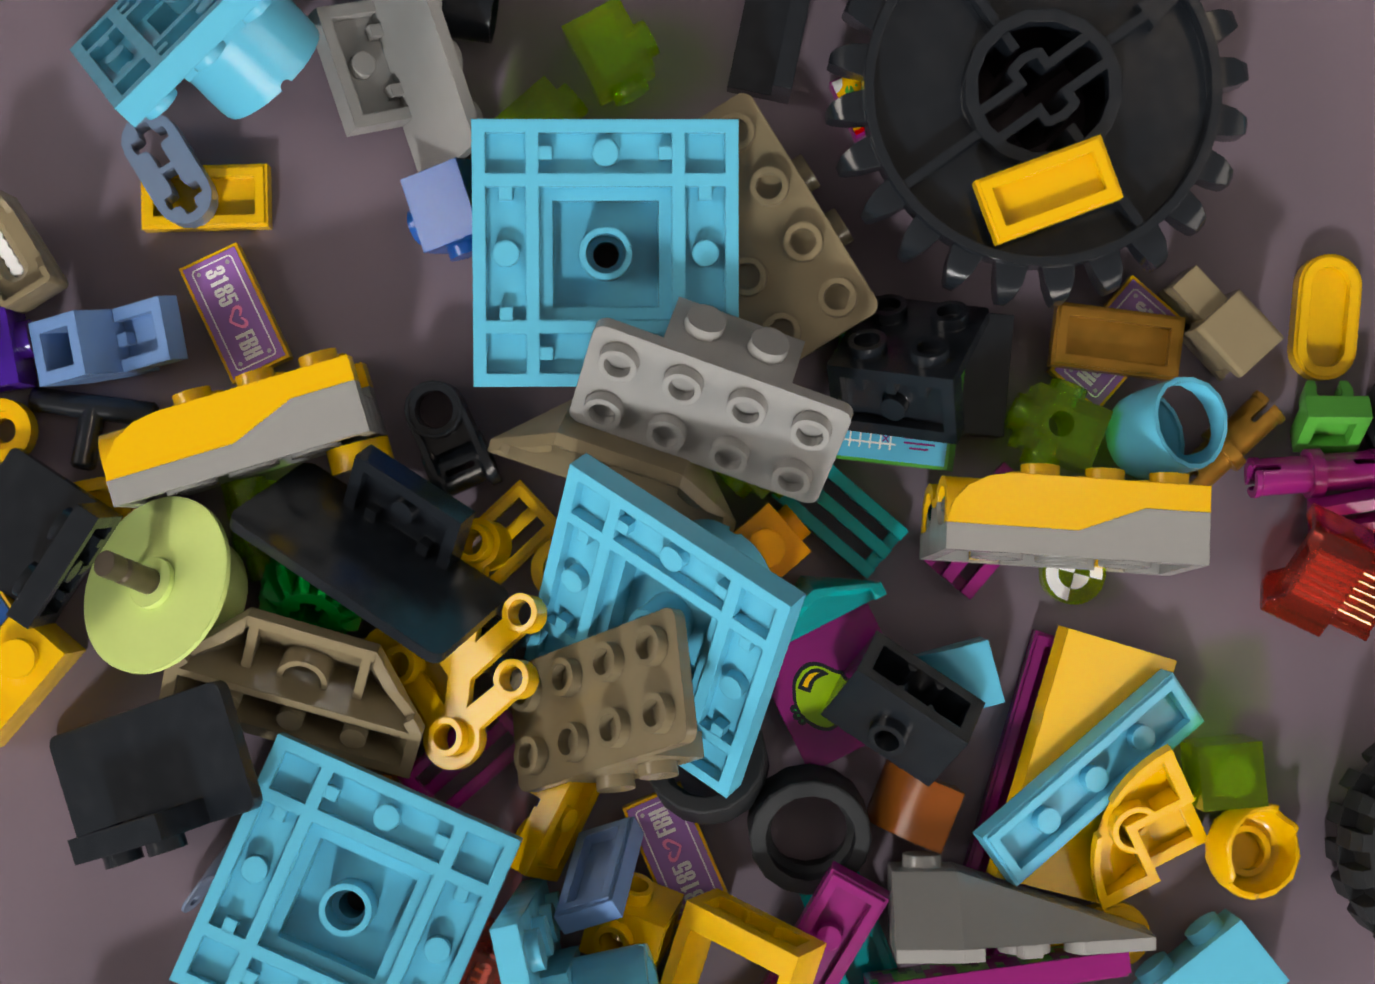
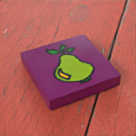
(809, 677)

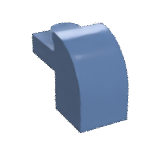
(108, 342)

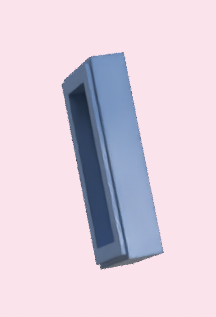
(599, 875)

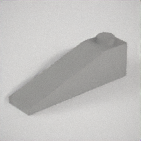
(956, 912)

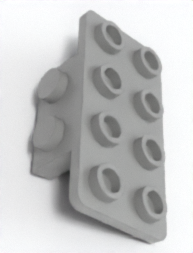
(397, 69)
(714, 397)

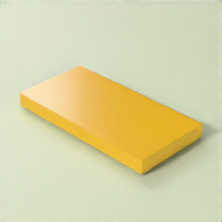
(1078, 689)

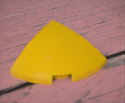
(1143, 828)

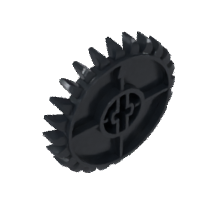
(1146, 87)

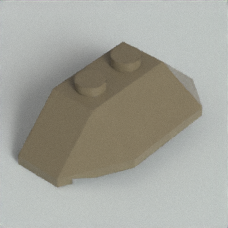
(557, 440)
(309, 685)

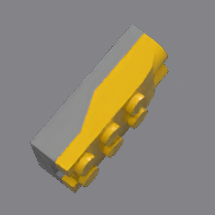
(243, 430)
(1069, 521)

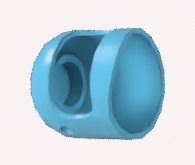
(1149, 438)

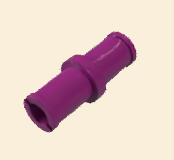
(1310, 473)

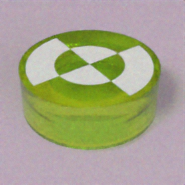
(1072, 585)

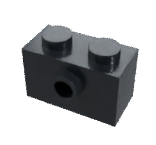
(903, 709)

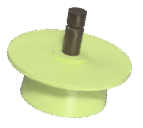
(162, 585)

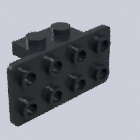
(379, 548)
(154, 775)

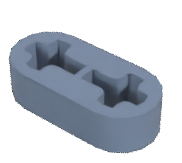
(157, 177)

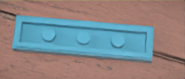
(1083, 777)

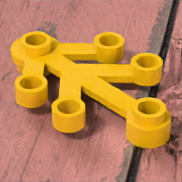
(470, 662)

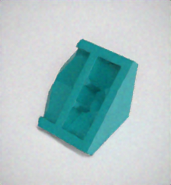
(831, 598)

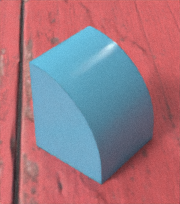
(970, 666)

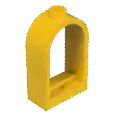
(745, 931)

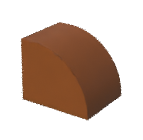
(913, 809)

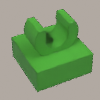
(1330, 422)

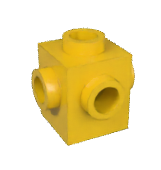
(647, 918)

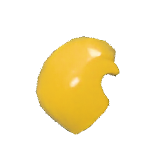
(1253, 851)

